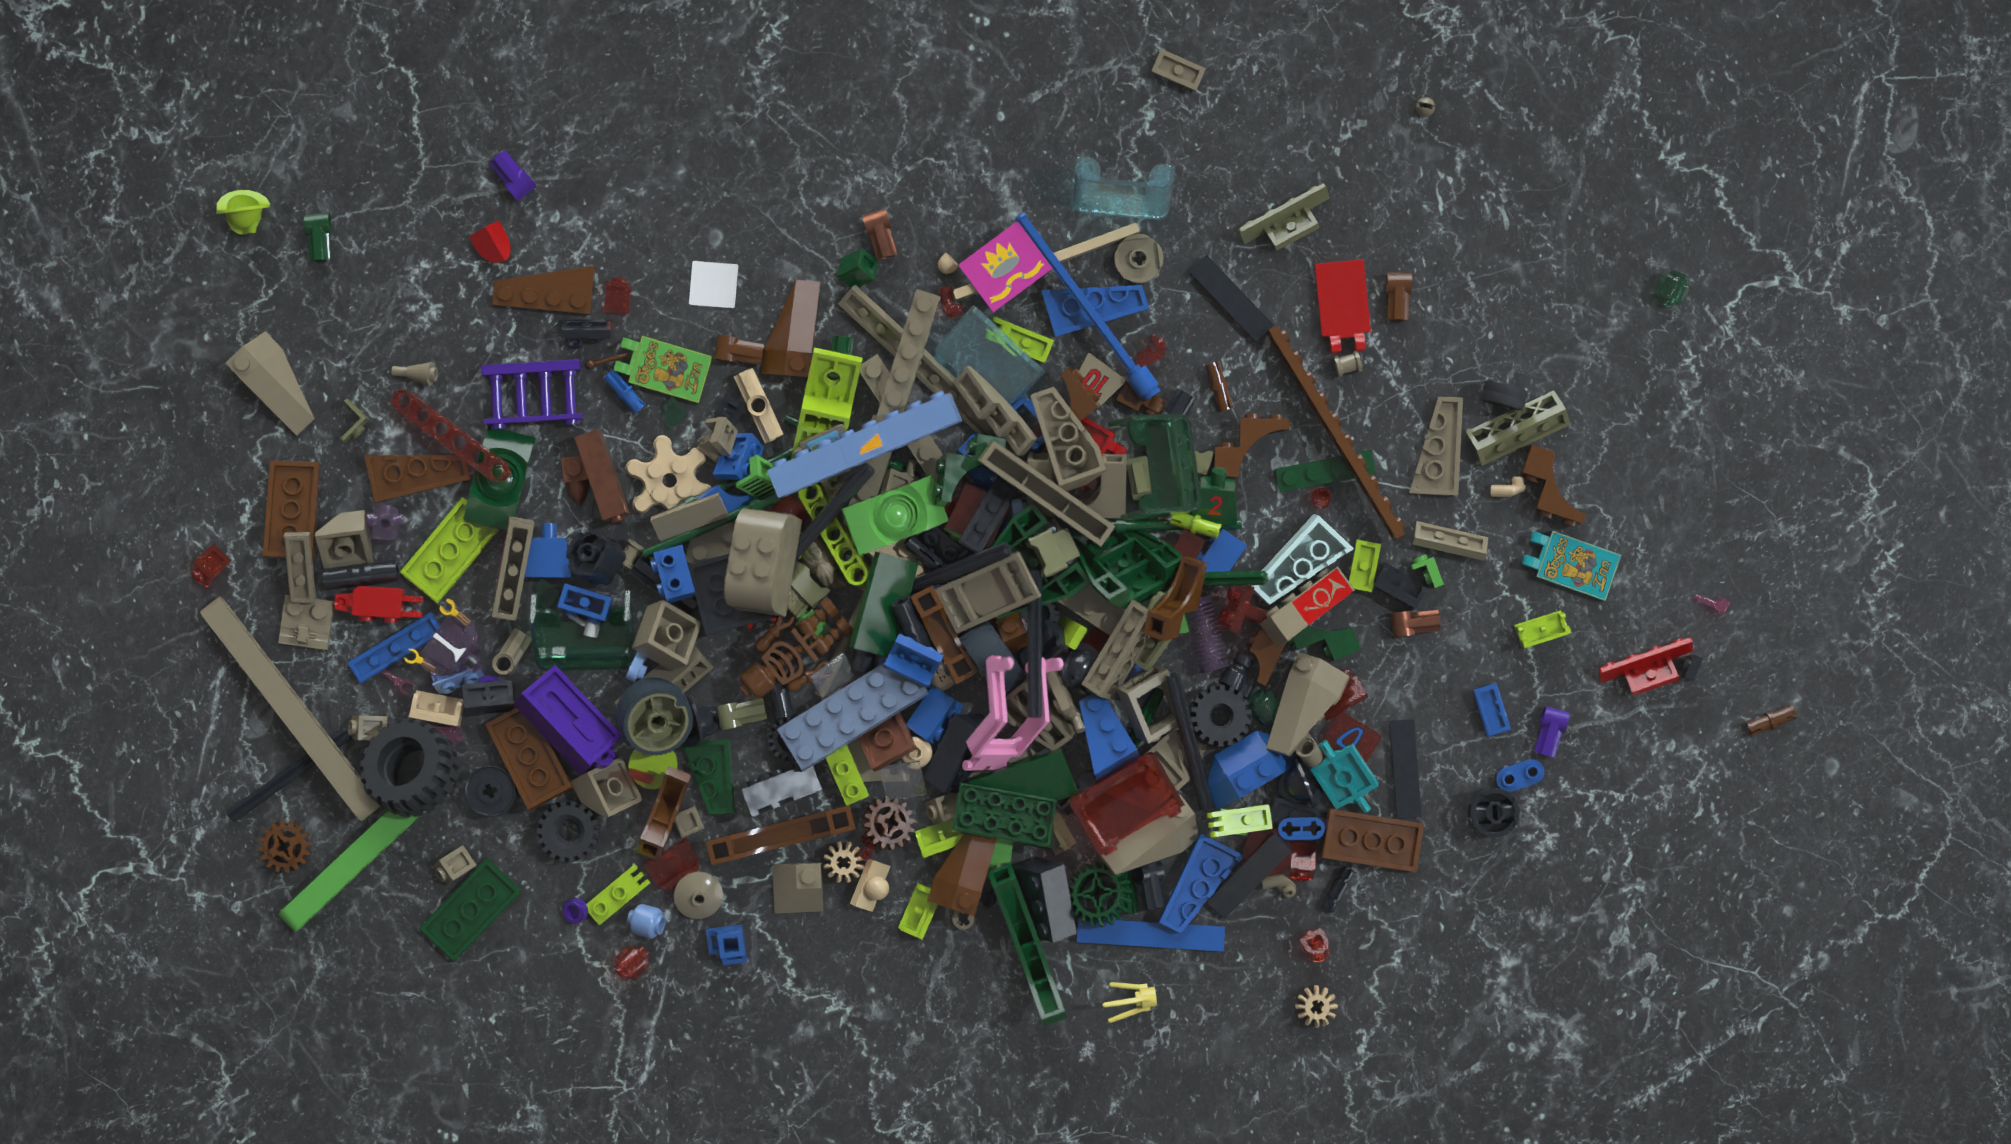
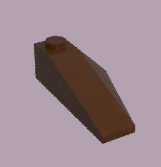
(793, 337)
(963, 875)

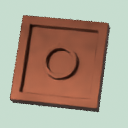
(887, 742)

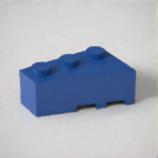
(1106, 737)

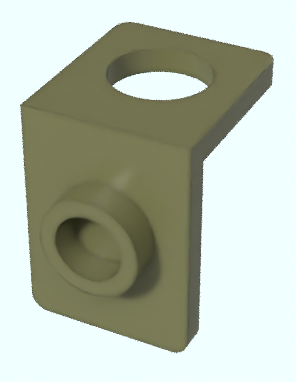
(357, 429)

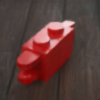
(377, 602)

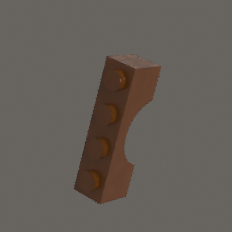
(941, 633)

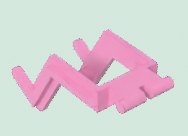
(995, 753)

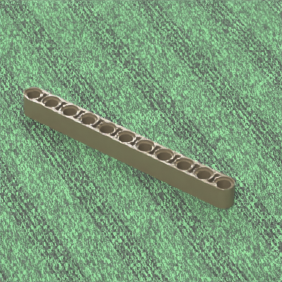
(289, 707)

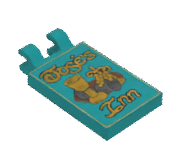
(1574, 564)

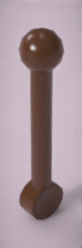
(591, 363)

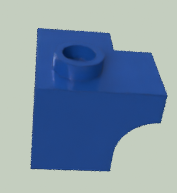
(727, 943)

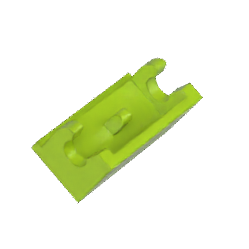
(1542, 629)
(937, 838)
(918, 912)

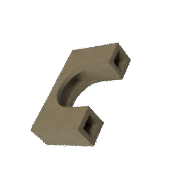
(1110, 497)

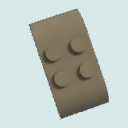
(762, 561)

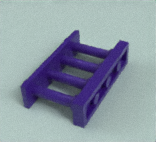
(519, 373)

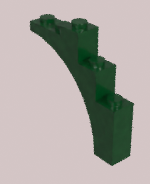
(1027, 944)

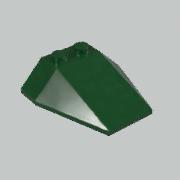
(1127, 565)
(1056, 587)

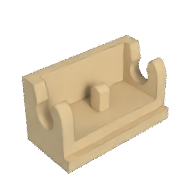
(437, 708)

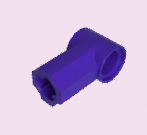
(516, 180)
(1552, 724)

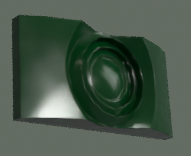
(491, 501)

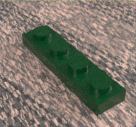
(1318, 472)

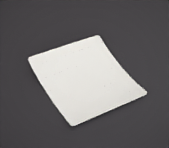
(713, 284)

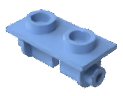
(448, 684)

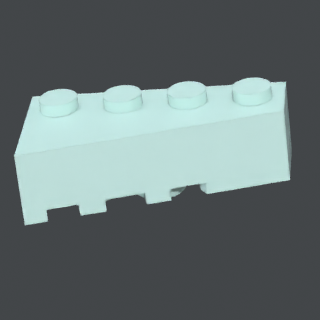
(1301, 557)

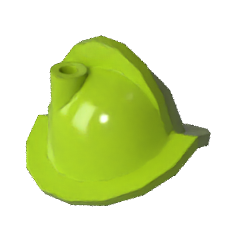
(242, 210)

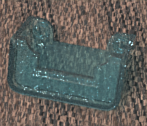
(1122, 197)
(991, 353)

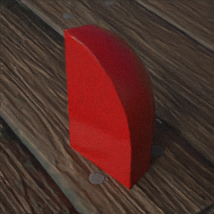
(492, 242)

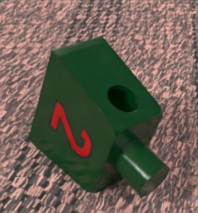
(1218, 498)

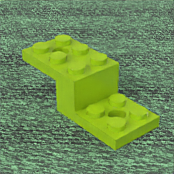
(826, 400)

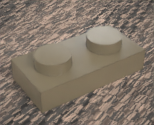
(1178, 70)

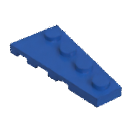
(1109, 302)
(1201, 875)

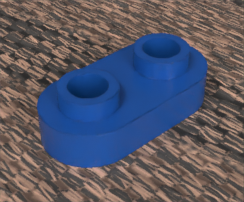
(1520, 775)

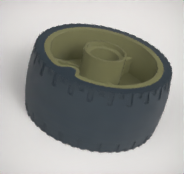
(984, 642)
(645, 701)

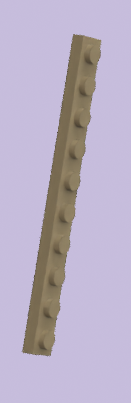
(930, 371)
(901, 379)

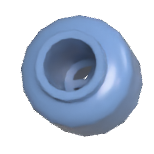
(646, 921)

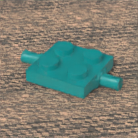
(1344, 776)

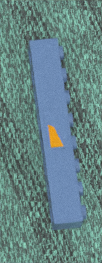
(864, 445)

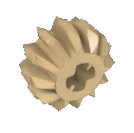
(844, 870)
(1325, 1007)

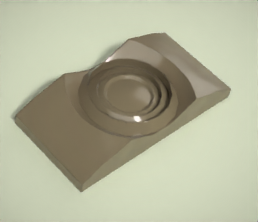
(987, 592)

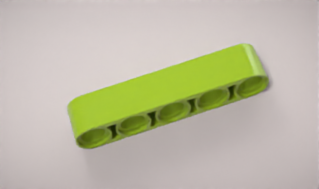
(843, 543)

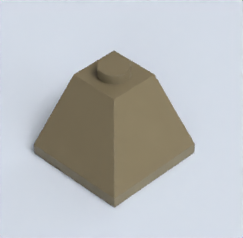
(345, 540)
(607, 789)
(798, 887)

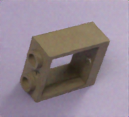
(1137, 687)

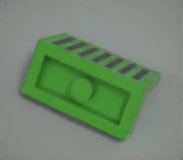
(758, 482)

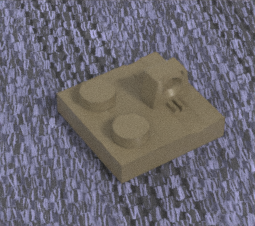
(307, 623)

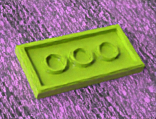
(447, 553)

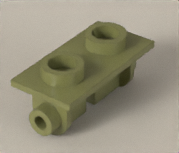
(1061, 836)

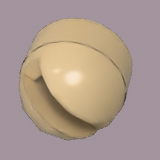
(947, 264)

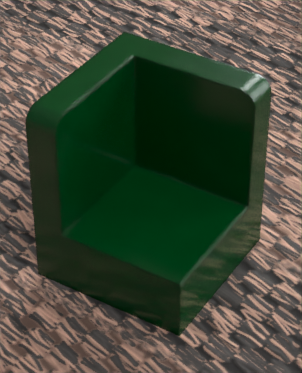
(857, 268)

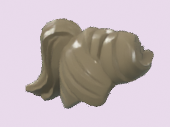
(822, 564)

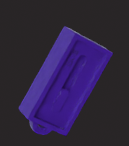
(569, 721)

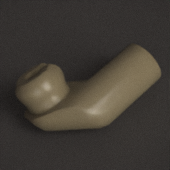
(1282, 883)

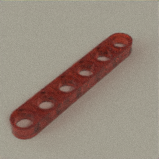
(450, 436)

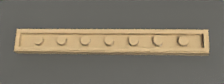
(1069, 253)

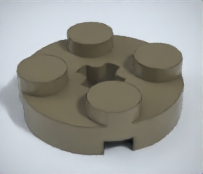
(1127, 250)

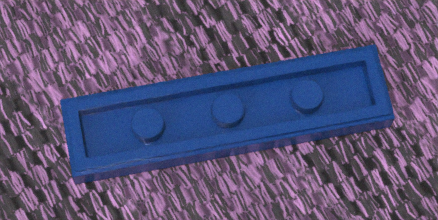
(394, 648)

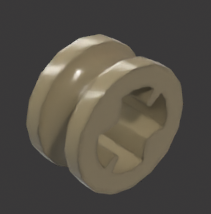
(955, 918)

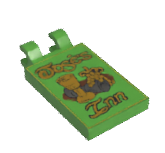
(665, 368)

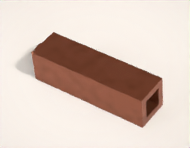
(602, 476)

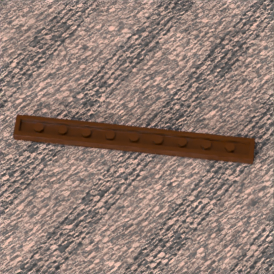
(1341, 441)

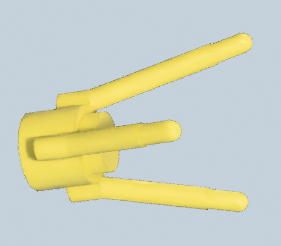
(1144, 998)

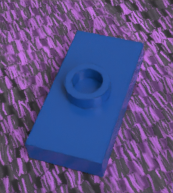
(1491, 709)

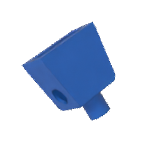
(548, 555)

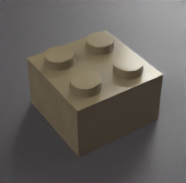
(667, 635)

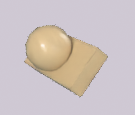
(871, 885)

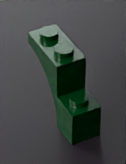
(953, 467)
(1337, 643)

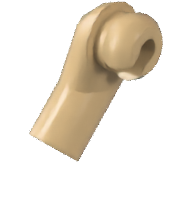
(1509, 490)

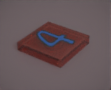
(1348, 730)

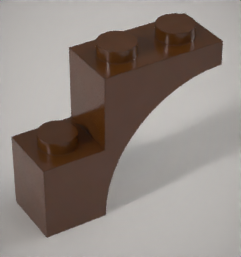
(1082, 399)
(1250, 430)
(1550, 503)
(1183, 597)
(664, 813)

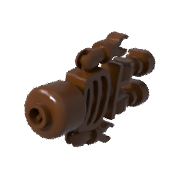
(759, 678)

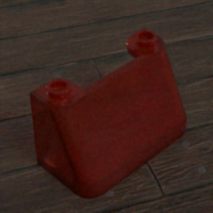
(1125, 802)

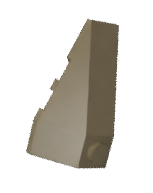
(268, 374)
(1070, 446)
(1307, 695)
(1154, 841)

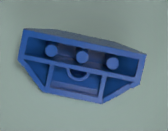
(1245, 768)

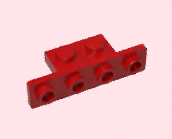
(1648, 669)

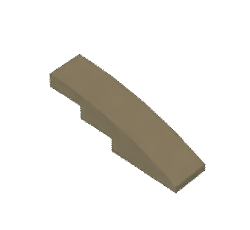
(995, 409)

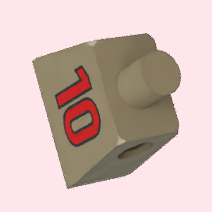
(1100, 378)

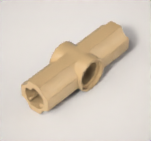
(752, 391)

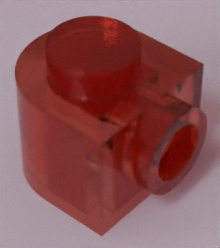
(1315, 945)

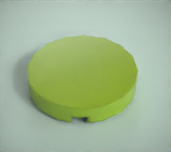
(653, 764)

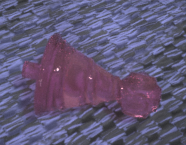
(452, 733)

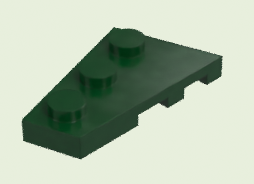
(714, 773)

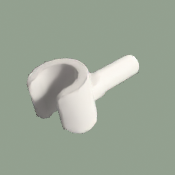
(591, 629)

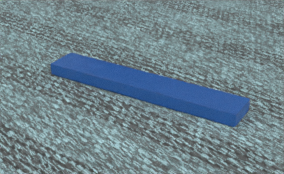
(1153, 935)

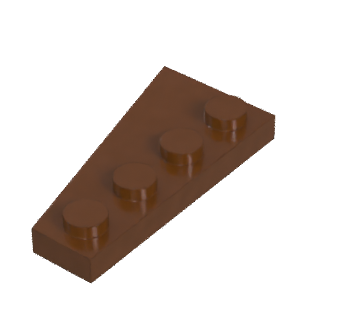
(552, 291)
(409, 474)

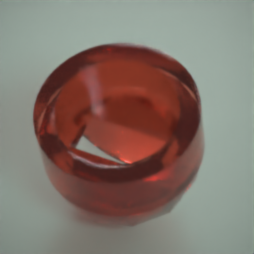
(1321, 498)

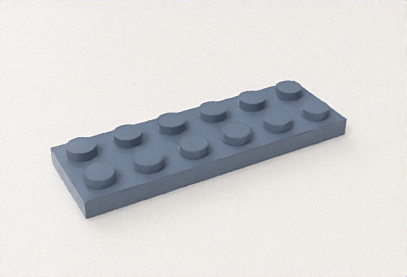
(848, 715)

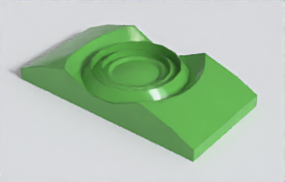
(893, 515)

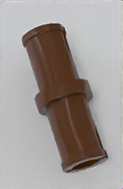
(1219, 386)
(1771, 720)

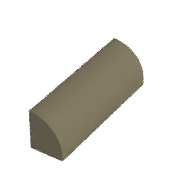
(685, 676)

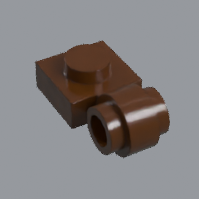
(1128, 397)

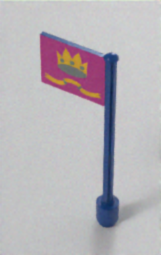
(1018, 260)

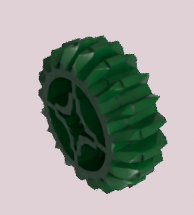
(1100, 904)

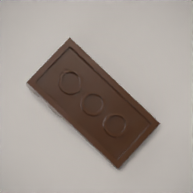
(290, 504)
(529, 759)
(1372, 840)

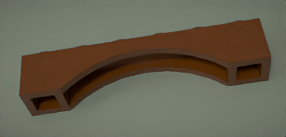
(780, 834)

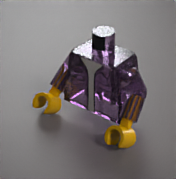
(452, 646)

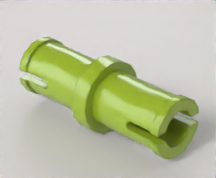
(1196, 524)

